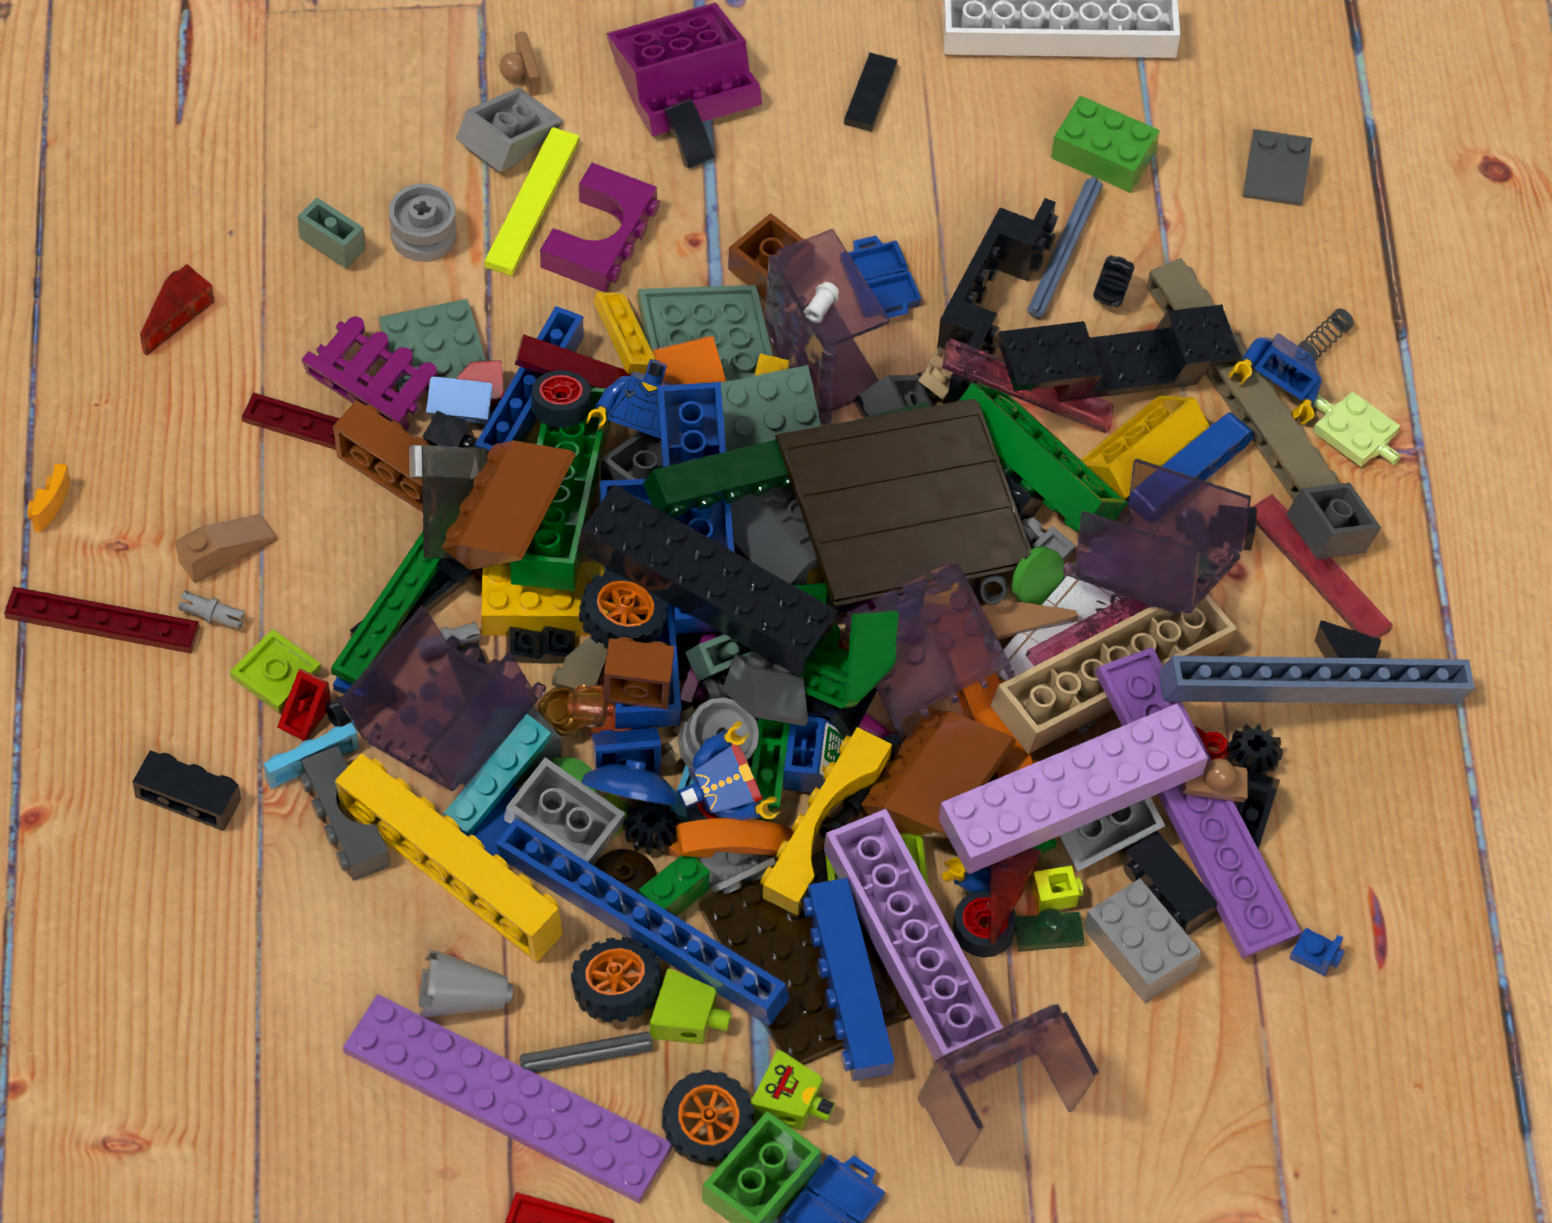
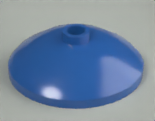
(631, 782)

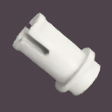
(825, 296)

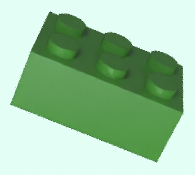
(1105, 144)
(761, 1173)

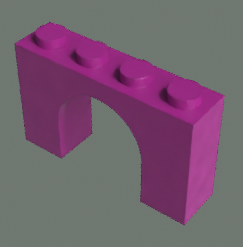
(600, 261)

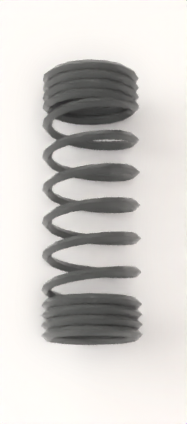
(1339, 325)
(993, 598)

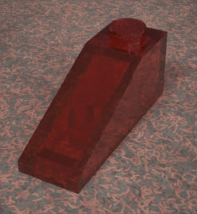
(178, 302)
(1005, 887)

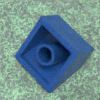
(634, 744)

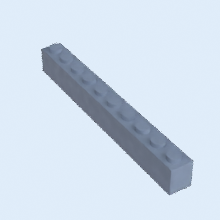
(1315, 680)

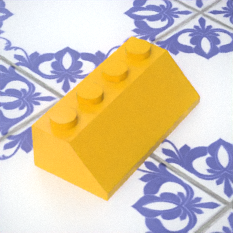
(1151, 436)

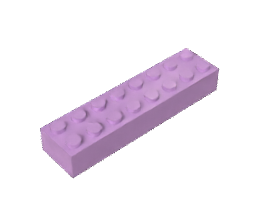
(1072, 788)
(911, 934)

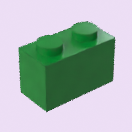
(678, 885)

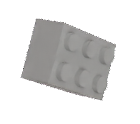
(565, 811)
(1142, 940)

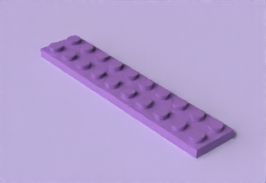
(1207, 826)
(508, 1098)

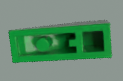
(770, 758)

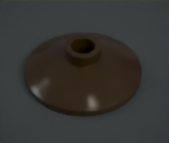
(627, 860)

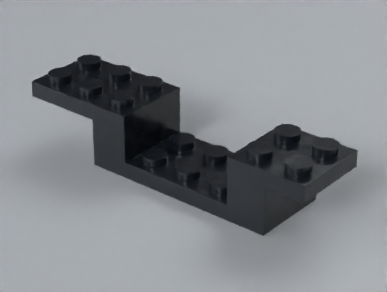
(1009, 246)
(1122, 363)

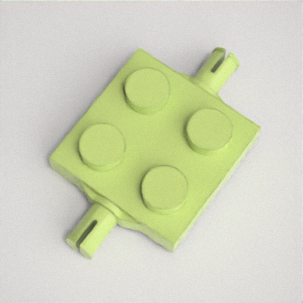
(1357, 429)

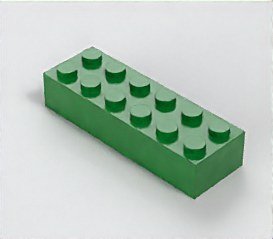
(1044, 460)

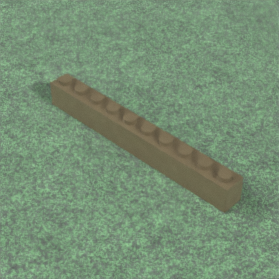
(1255, 402)

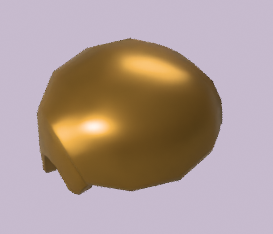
(554, 710)

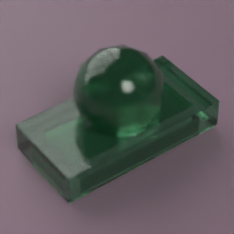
(1049, 930)

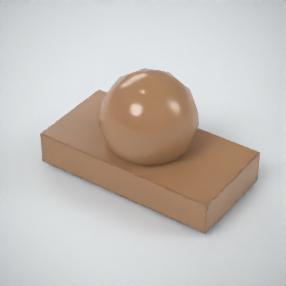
(522, 64)
(1219, 781)

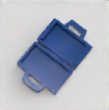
(886, 275)
(836, 1194)

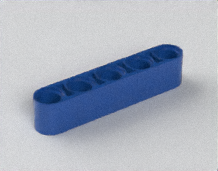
(1212, 448)

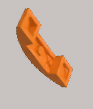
(750, 836)

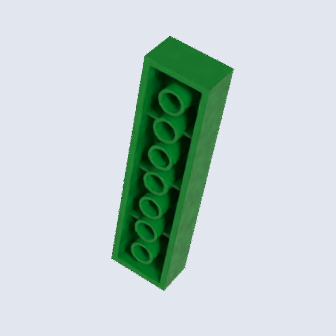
(553, 553)

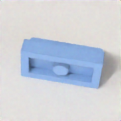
(460, 399)

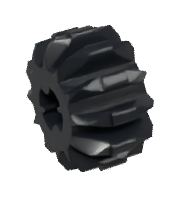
(1113, 281)
(1255, 749)
(650, 838)

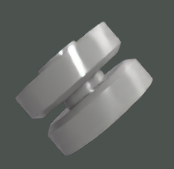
(422, 222)
(711, 719)

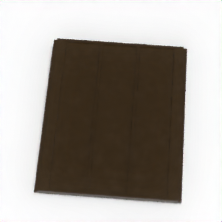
(903, 498)

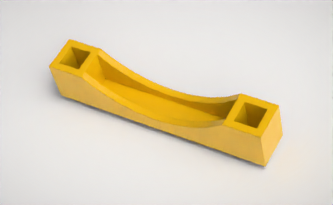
(858, 767)

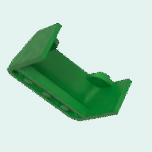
(845, 675)

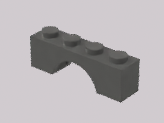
(358, 844)

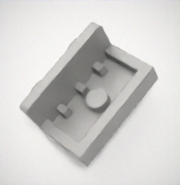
(729, 868)

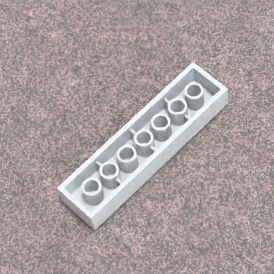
(1061, 28)

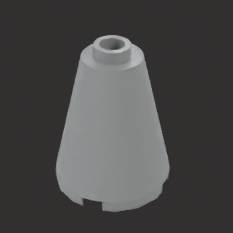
(460, 987)

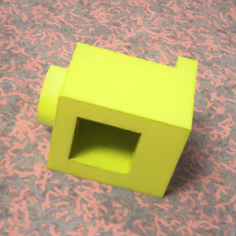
(1057, 880)

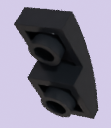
(689, 133)
(541, 647)

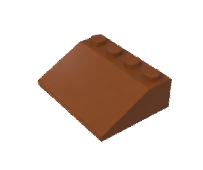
(506, 503)
(935, 764)

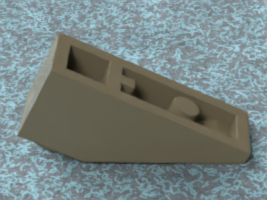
(582, 666)

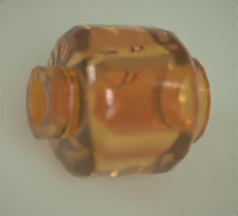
(587, 706)

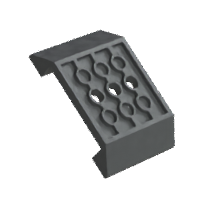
(774, 534)

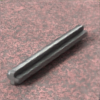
(587, 1052)

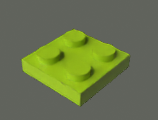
(272, 668)

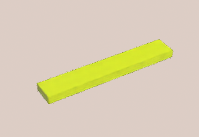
(532, 201)

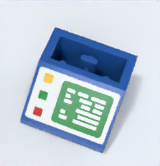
(809, 754)

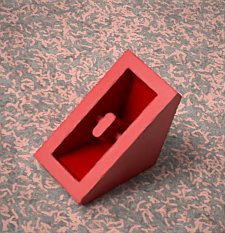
(305, 705)

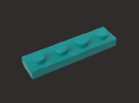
(498, 774)

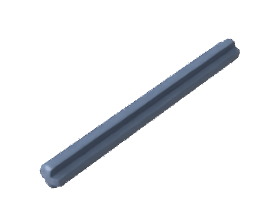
(1065, 248)

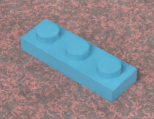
(288, 765)

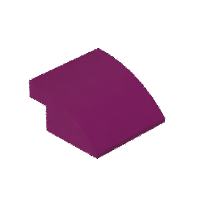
(682, 58)

